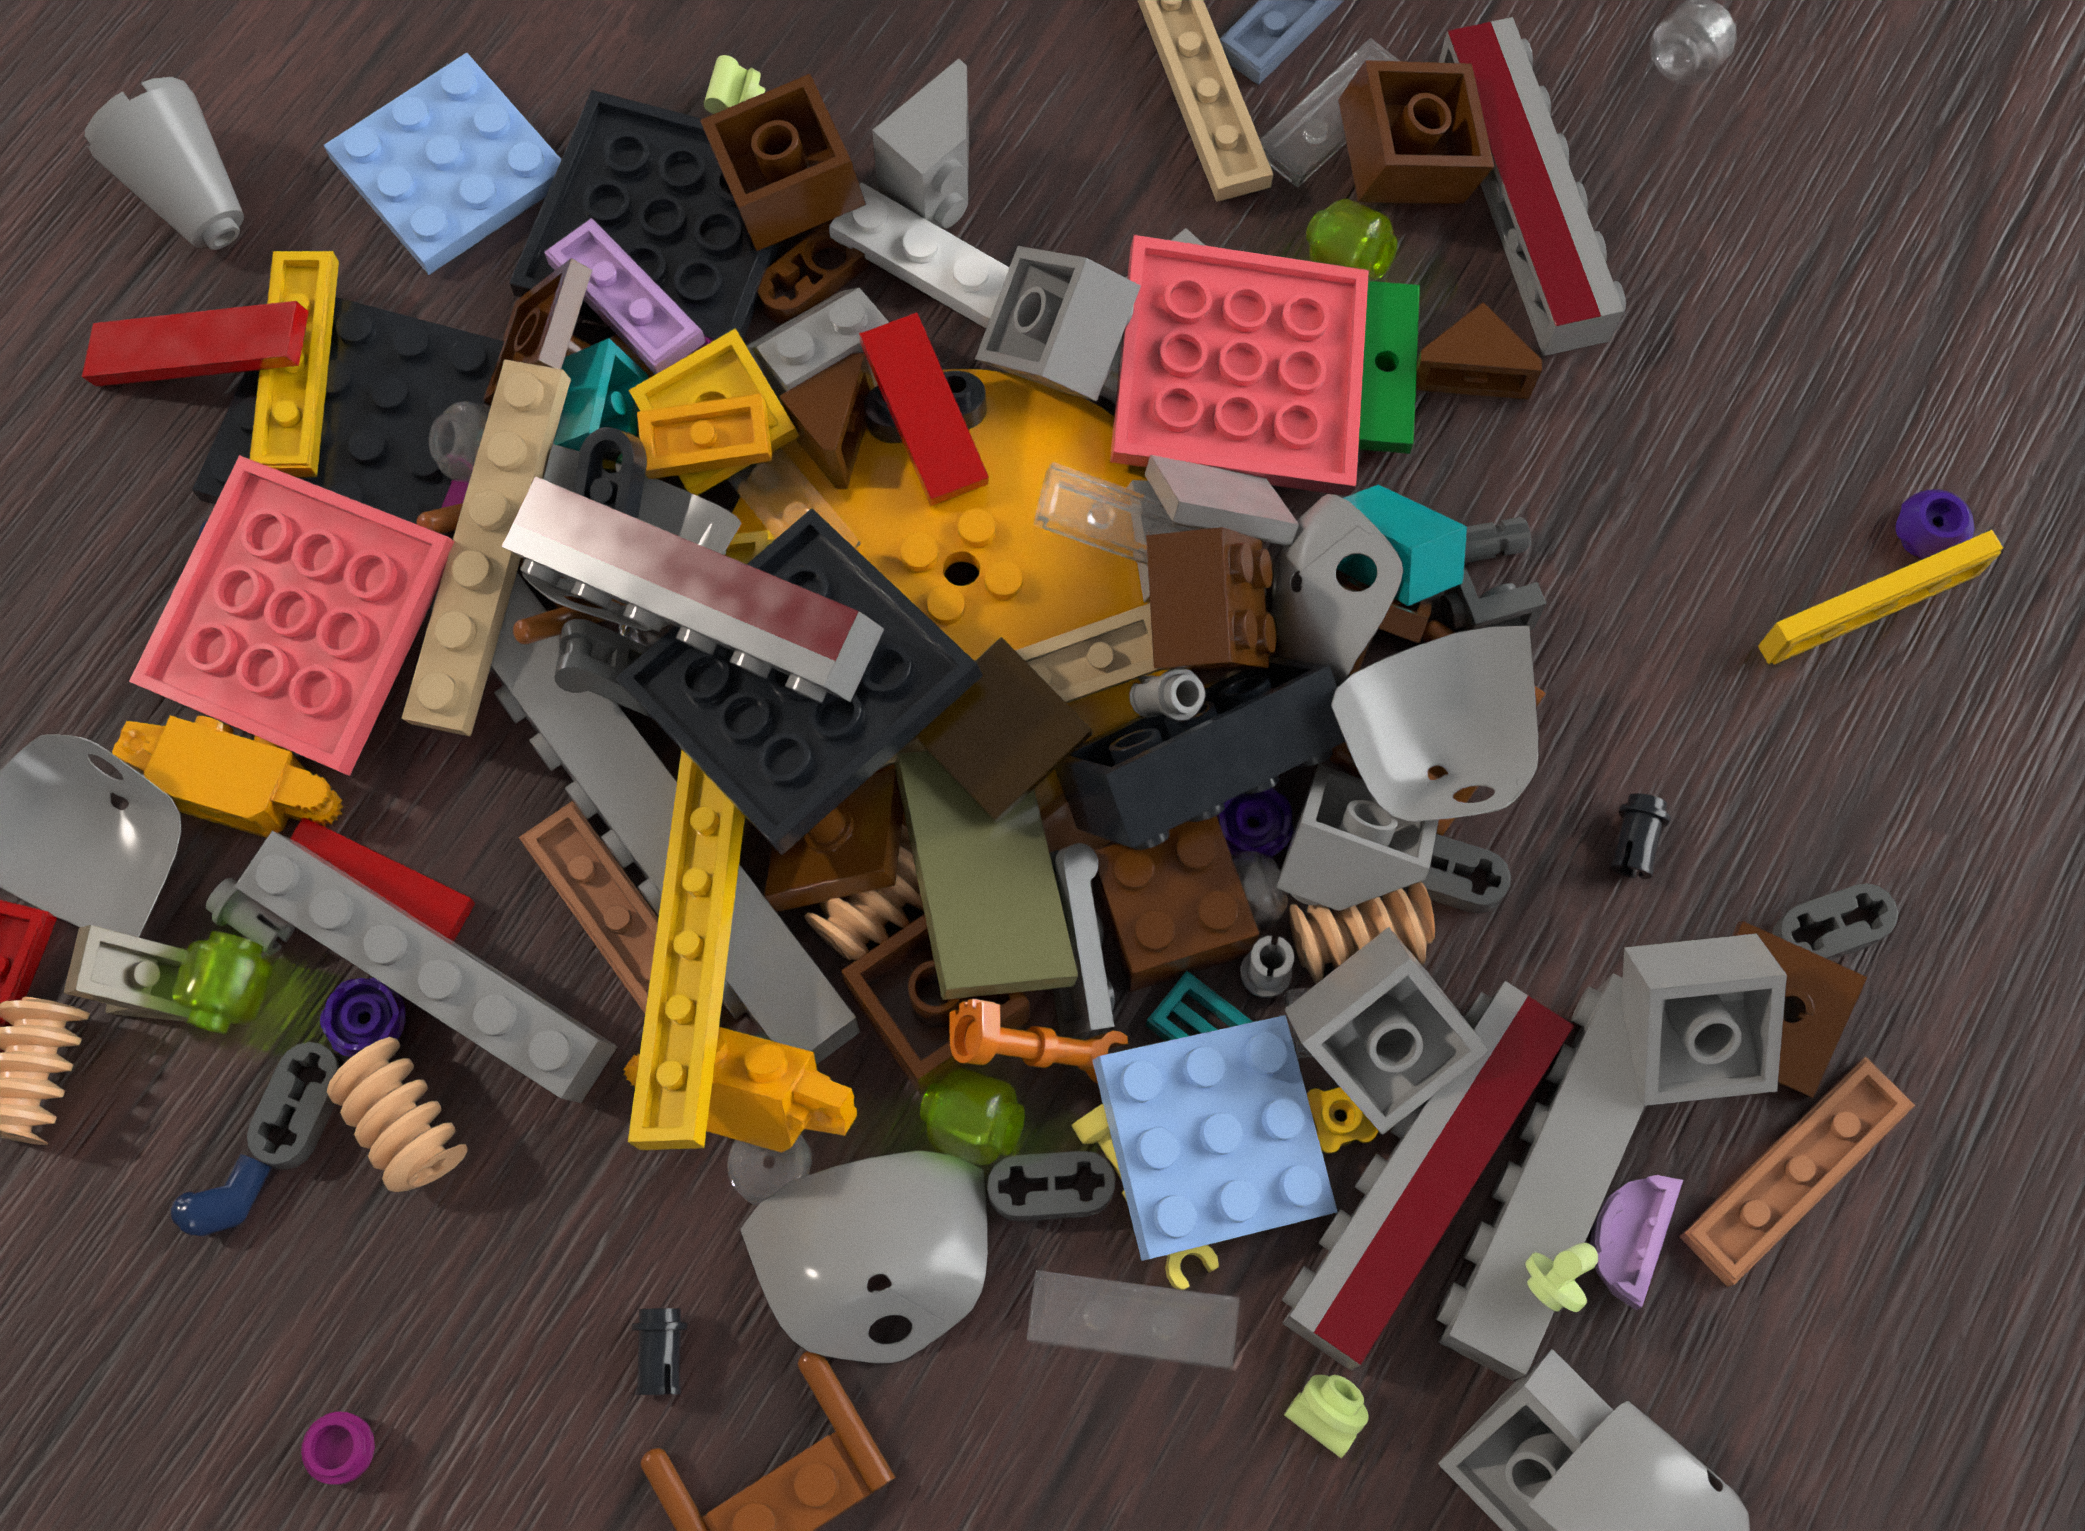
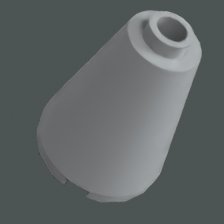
(168, 160)

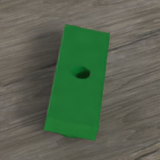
(1389, 344)

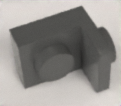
(1496, 607)

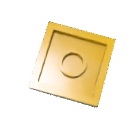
(715, 373)

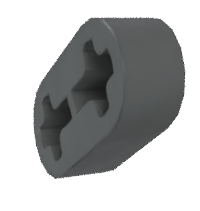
(1464, 859)
(1829, 912)
(283, 1098)
(1051, 1169)

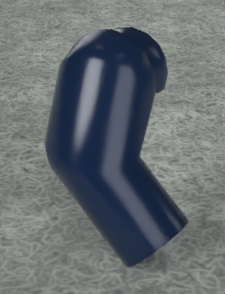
(222, 1206)

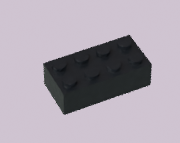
(1169, 772)

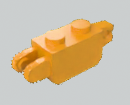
(226, 775)
(769, 1093)

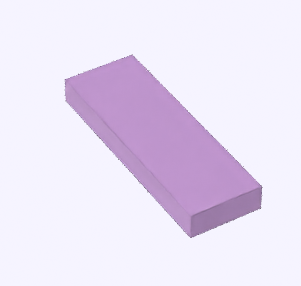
(628, 298)

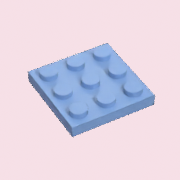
(446, 162)
(1213, 1136)

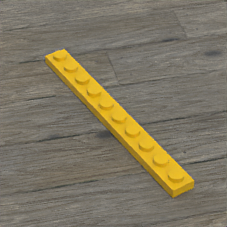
(690, 952)

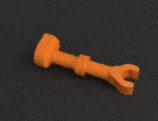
(978, 1037)

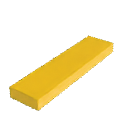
(293, 398)
(1880, 598)

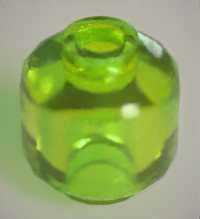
(1352, 237)
(222, 982)
(972, 1116)

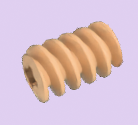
(863, 916)
(1338, 935)
(29, 1060)
(390, 1120)

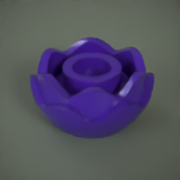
(1916, 524)
(1274, 819)
(349, 1002)

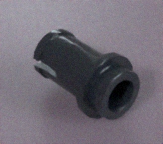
(1639, 835)
(659, 1351)

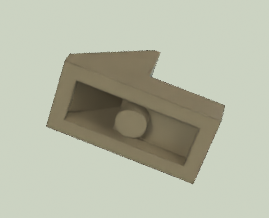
(126, 974)

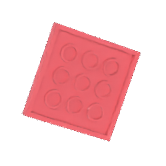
(1242, 364)
(294, 614)

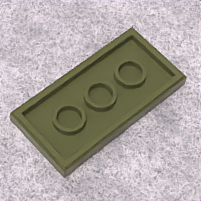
(983, 888)

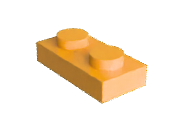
(705, 436)

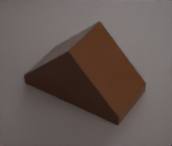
(1479, 359)
(832, 415)

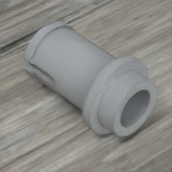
(1173, 694)
(248, 916)
(1254, 973)

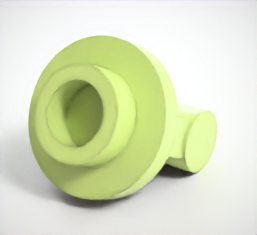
(731, 85)
(1554, 1280)
(1330, 1412)

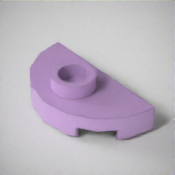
(1631, 1234)

